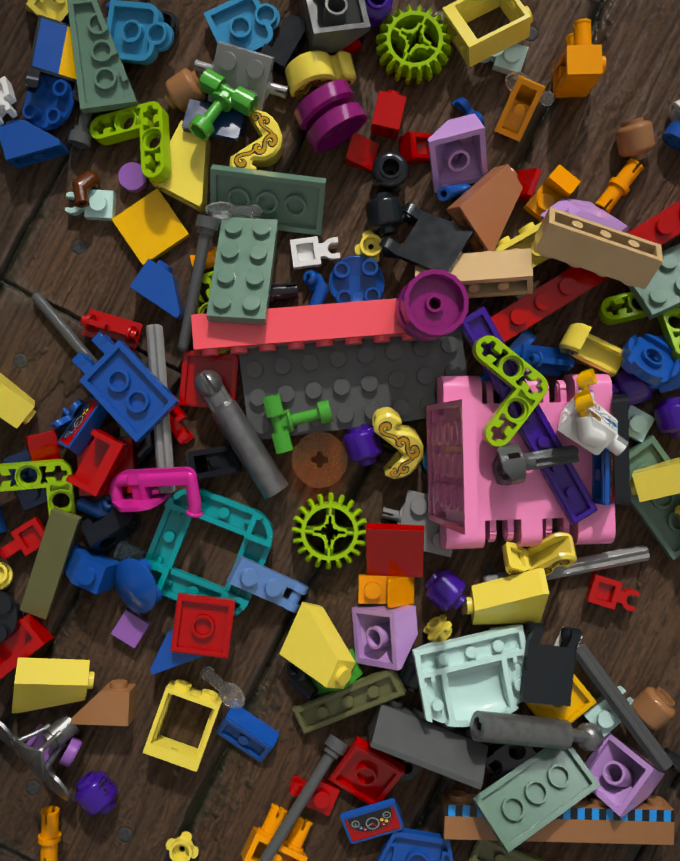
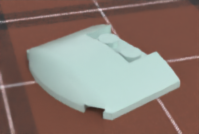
(471, 674)

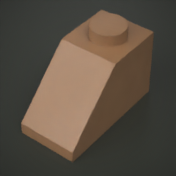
(110, 706)

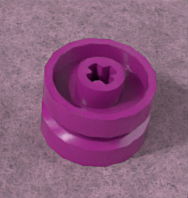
(330, 115)
(436, 289)

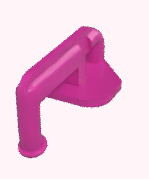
(145, 498)

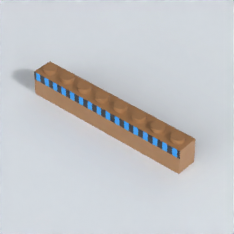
(582, 823)

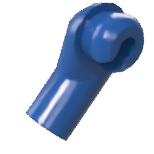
(452, 191)
(316, 286)
(95, 509)

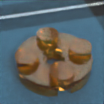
(308, 470)

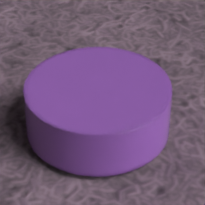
(132, 178)
(70, 752)

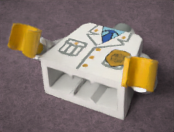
(588, 422)

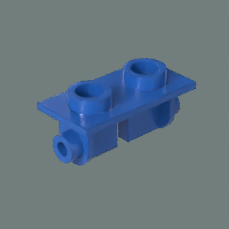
(546, 359)

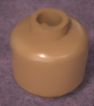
(182, 87)
(635, 138)
(654, 707)

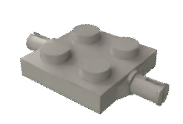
(245, 69)
(416, 513)

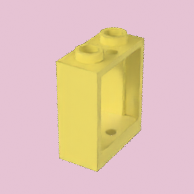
(476, 50)
(170, 749)

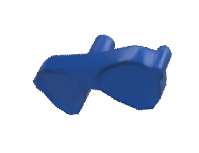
(463, 105)
(70, 415)

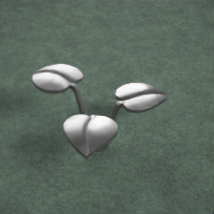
(55, 736)

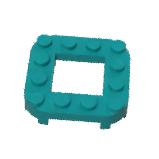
(217, 510)

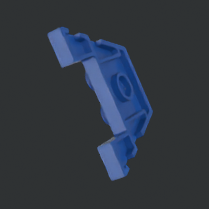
(415, 846)

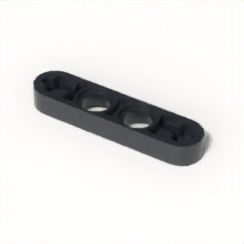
(621, 462)

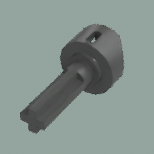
(516, 463)

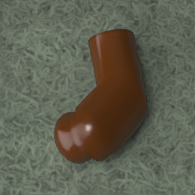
(82, 185)

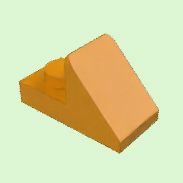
(519, 108)
(557, 186)
(387, 590)

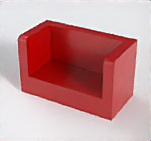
(99, 463)
(23, 644)

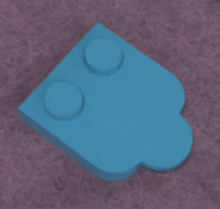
(244, 23)
(138, 31)

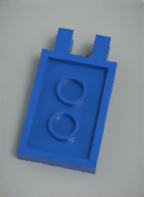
(125, 387)

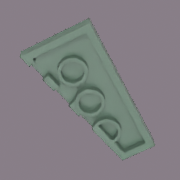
(98, 67)

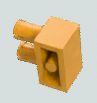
(579, 63)
(291, 847)

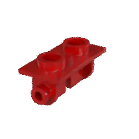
(114, 326)

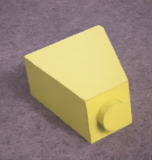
(188, 170)
(15, 403)
(656, 480)
(509, 599)
(318, 648)
(50, 683)

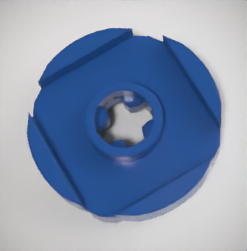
(637, 361)

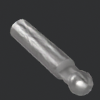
(240, 434)
(533, 731)

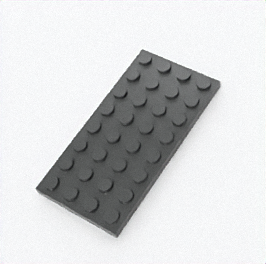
(351, 378)

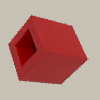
(388, 114)

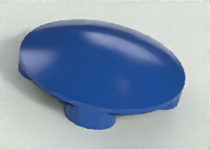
(50, 104)
(356, 280)
(137, 585)

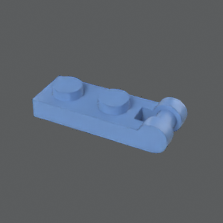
(266, 583)

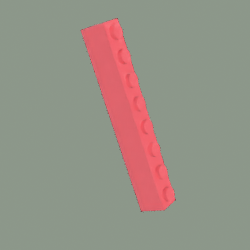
(301, 326)

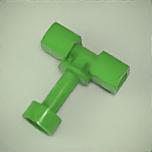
(223, 99)
(284, 421)

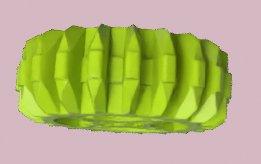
(396, 32)
(316, 530)

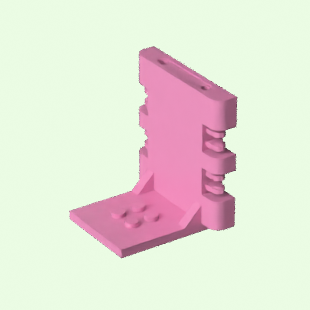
(461, 478)

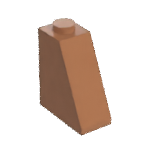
(487, 206)

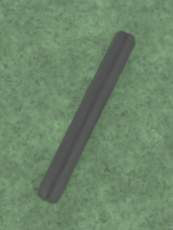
(623, 708)

